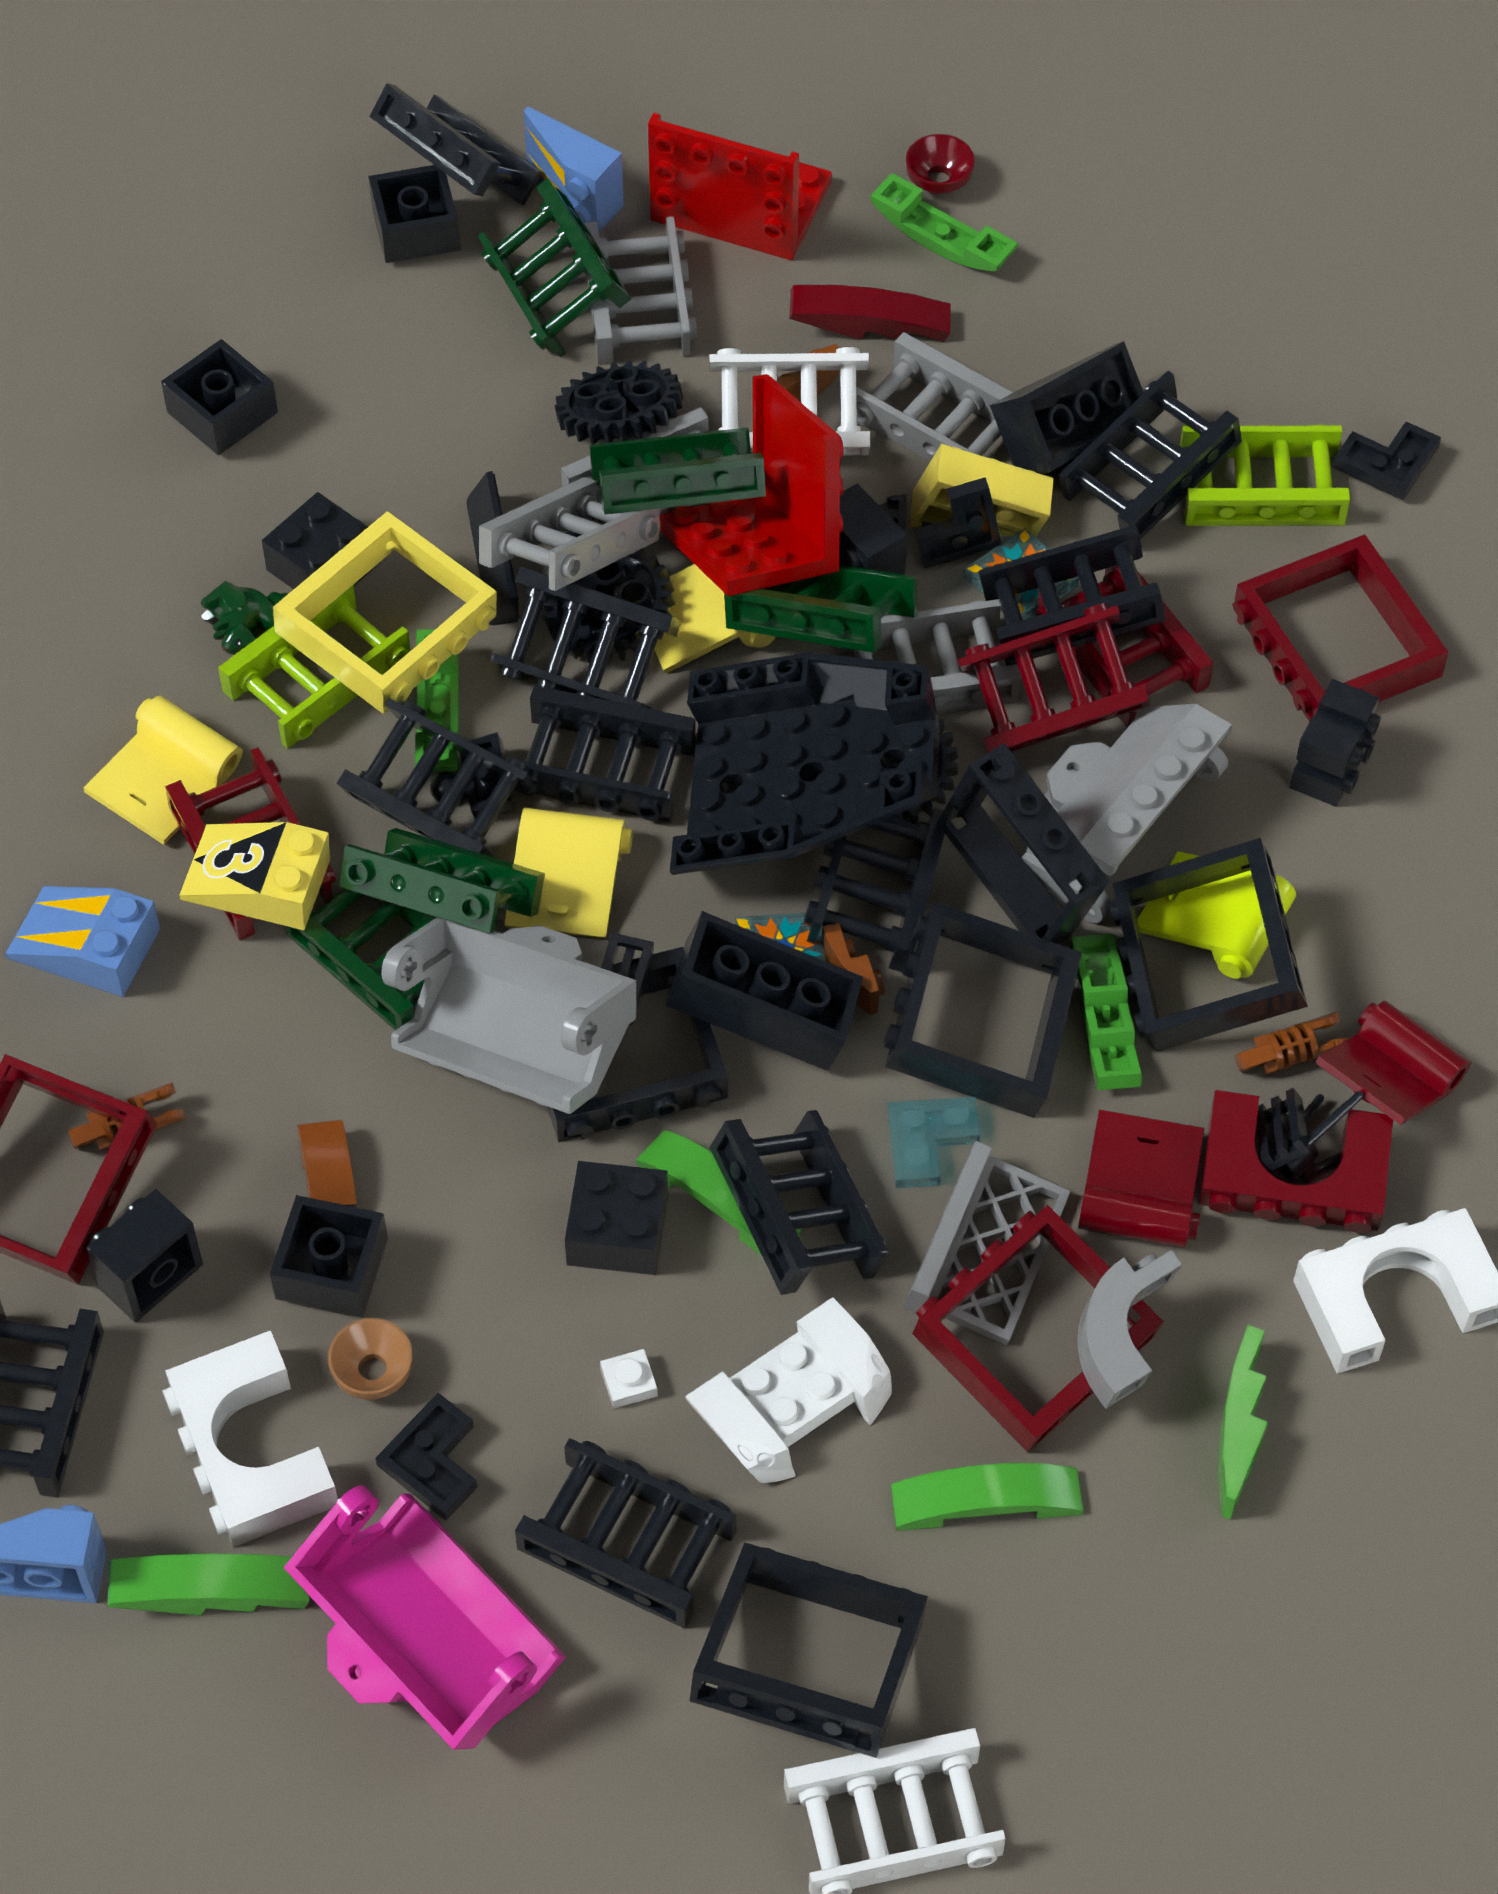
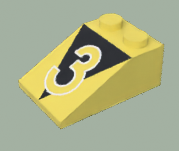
(259, 870)

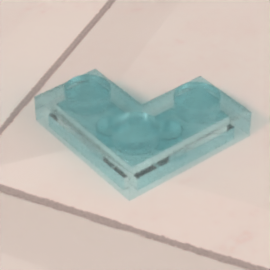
(922, 1126)

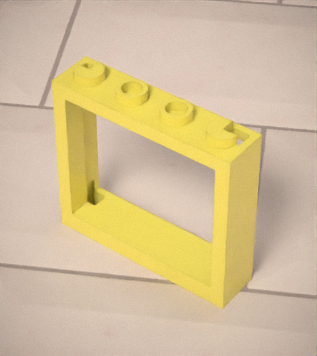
(349, 565)

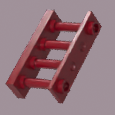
(1169, 637)
(1084, 708)
(190, 807)

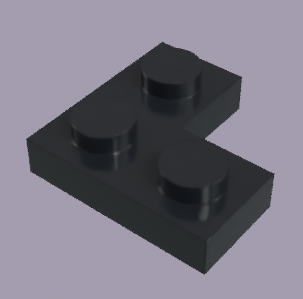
(1391, 467)
(968, 532)
(420, 1458)

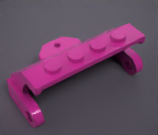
(419, 1619)

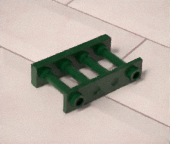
(587, 260)
(677, 470)
(826, 609)
(442, 880)
(341, 961)

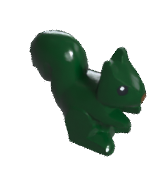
(239, 614)

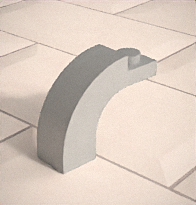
(1104, 1344)

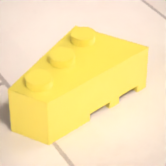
(1018, 495)

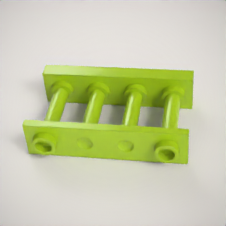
(1272, 505)
(271, 652)

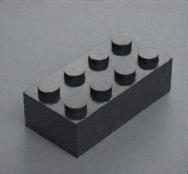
(765, 991)

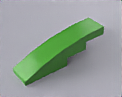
(1106, 1013)
(1240, 1430)
(202, 1581)

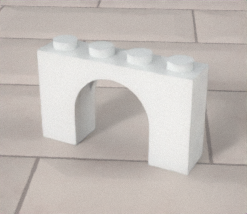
(1441, 1248)
(246, 1498)

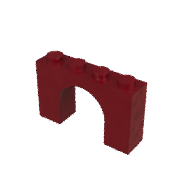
(1238, 1181)

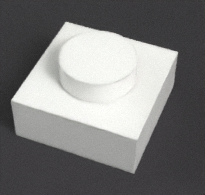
(628, 1378)

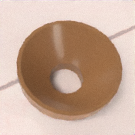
(366, 1341)

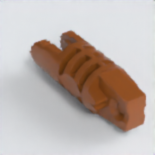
(1288, 1046)
(104, 1130)

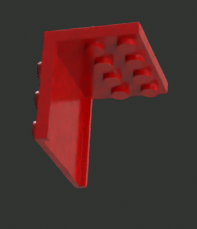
(732, 189)
(789, 531)

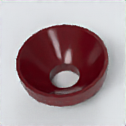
(940, 154)

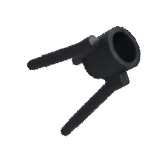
(1305, 1165)

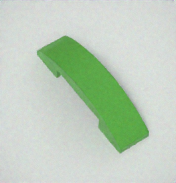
(938, 231)
(441, 701)
(699, 1175)
(986, 1491)

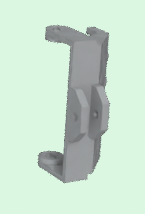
(1120, 791)
(511, 1009)

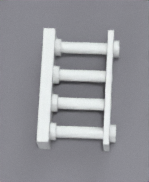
(845, 359)
(907, 1766)

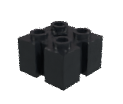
(1336, 743)

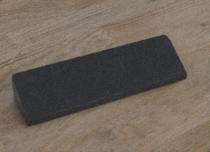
(483, 506)

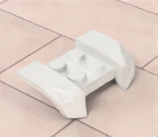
(795, 1391)

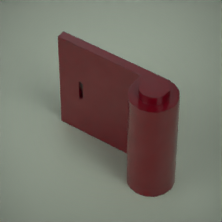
(1395, 1063)
(1142, 1179)

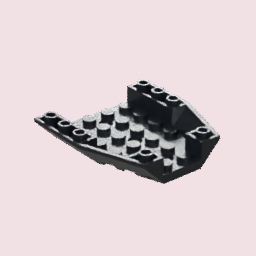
(793, 717)

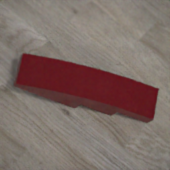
(863, 309)

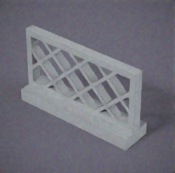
(958, 1219)

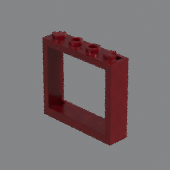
(1358, 555)
(112, 1177)
(969, 1371)

